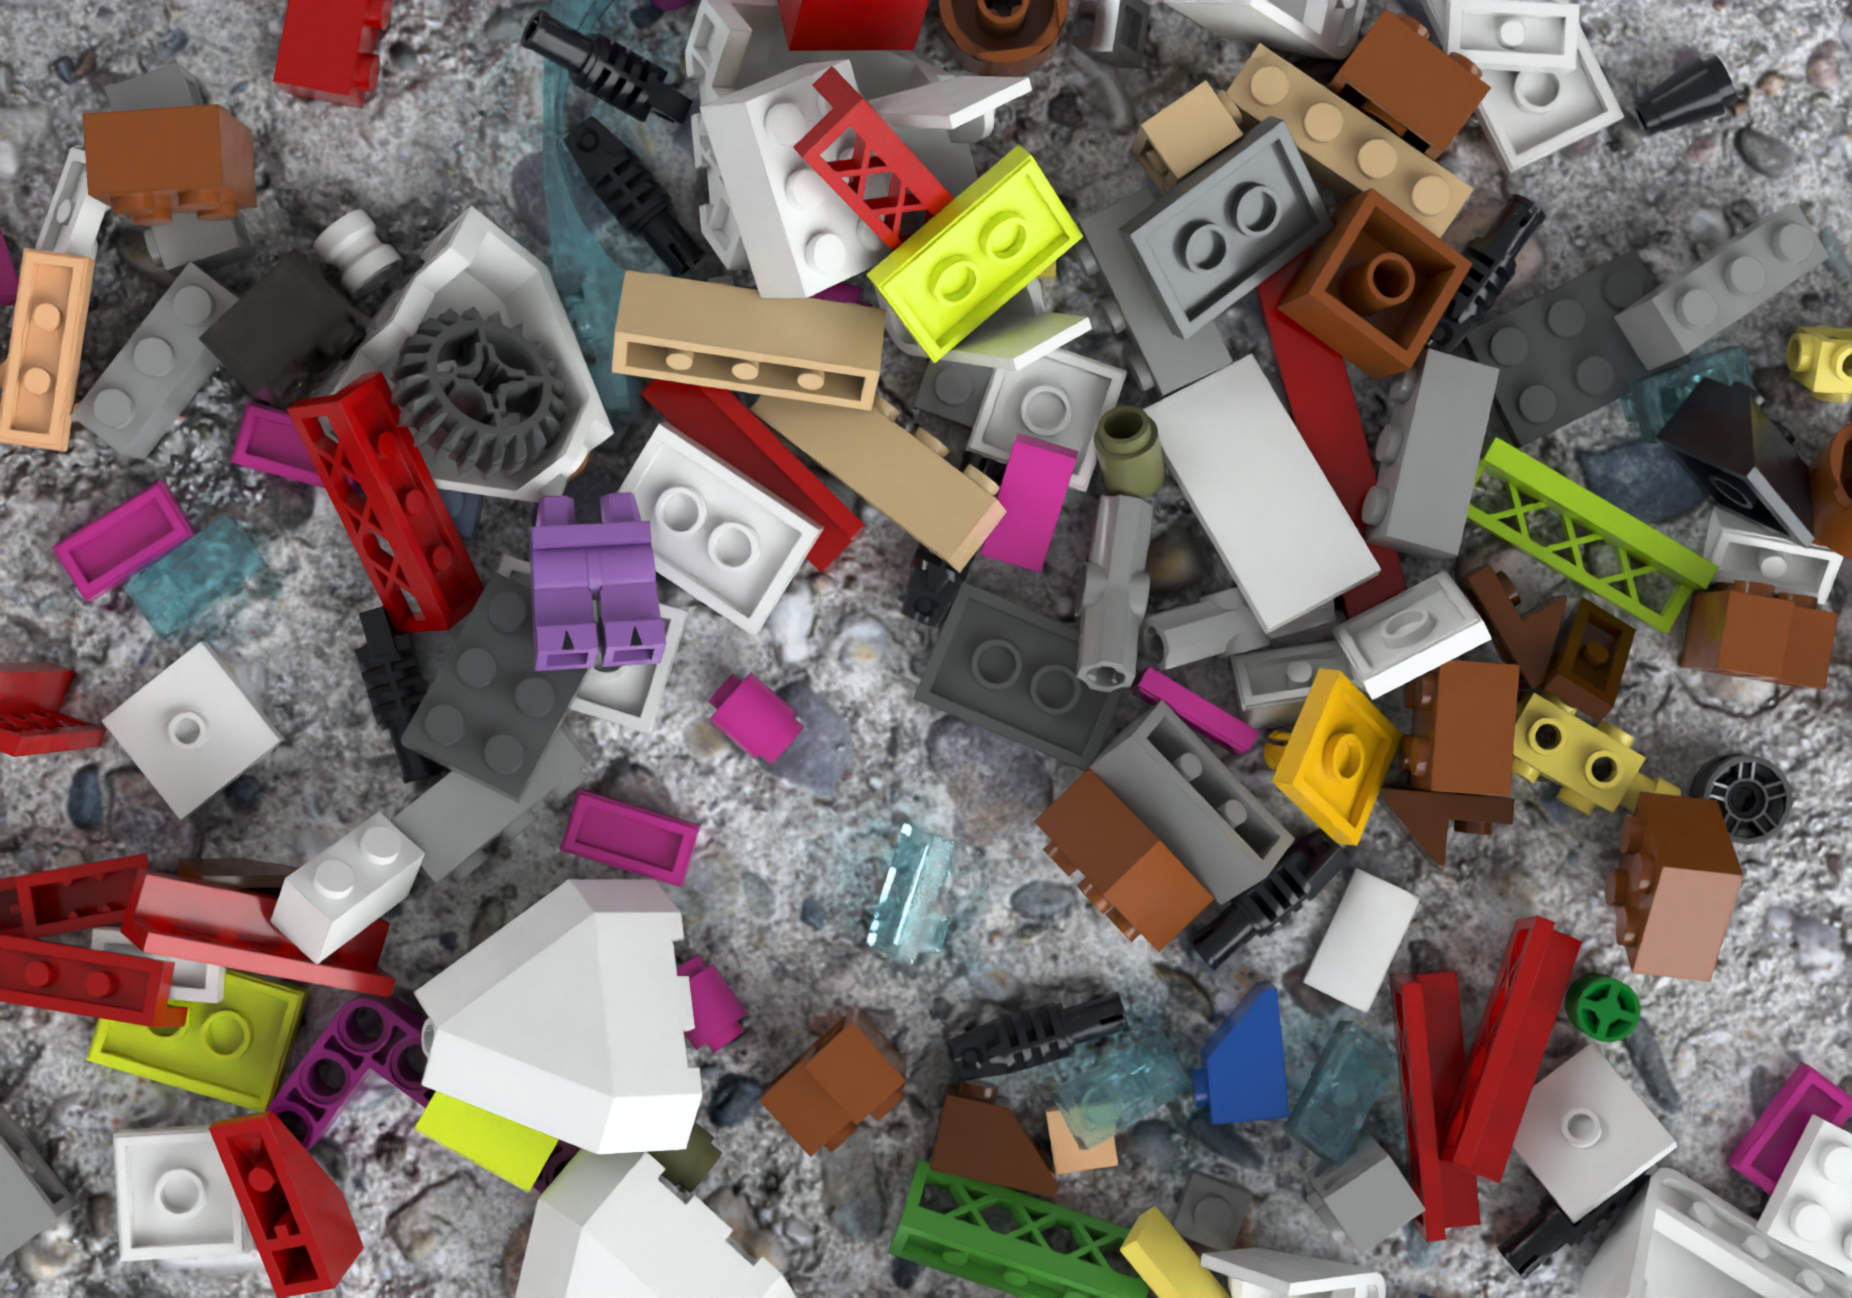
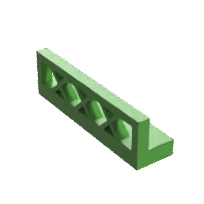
(1006, 1260)

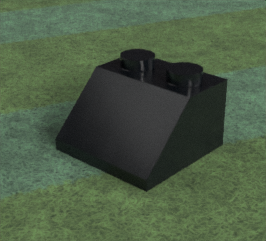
(1742, 458)

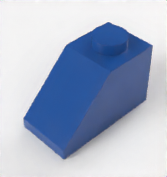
(1244, 1063)

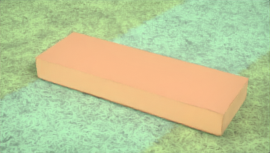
(45, 349)

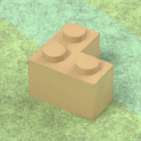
(1186, 135)

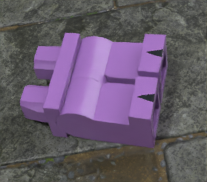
(597, 563)

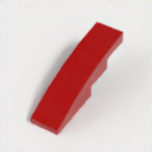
(68, 897)

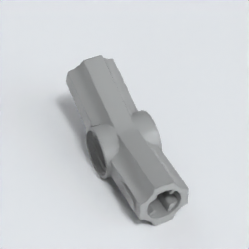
(1113, 592)
(1217, 627)

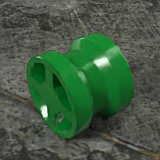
(1615, 1013)

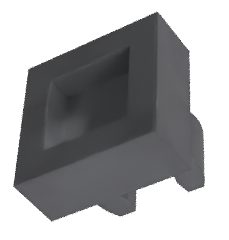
(1117, 31)

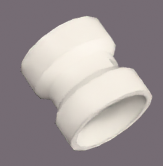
(358, 253)

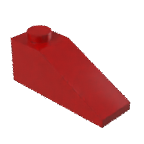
(287, 1204)

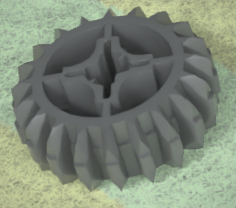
(465, 407)

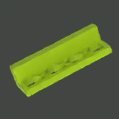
(1602, 521)

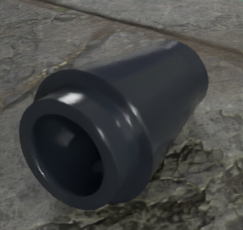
(1687, 96)

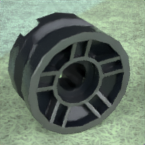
(1763, 811)

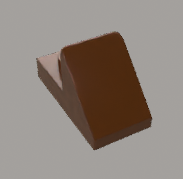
(1517, 638)
(1589, 660)
(1425, 816)

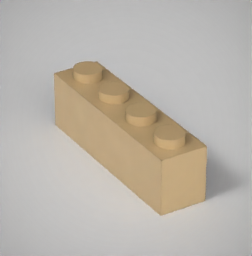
(1343, 144)
(747, 342)
(893, 471)

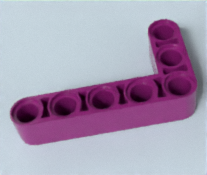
(361, 1055)

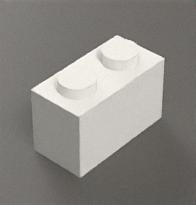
(347, 887)

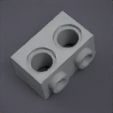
(1362, 1196)

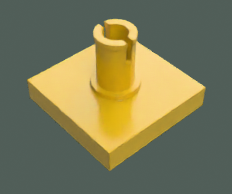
(1334, 756)

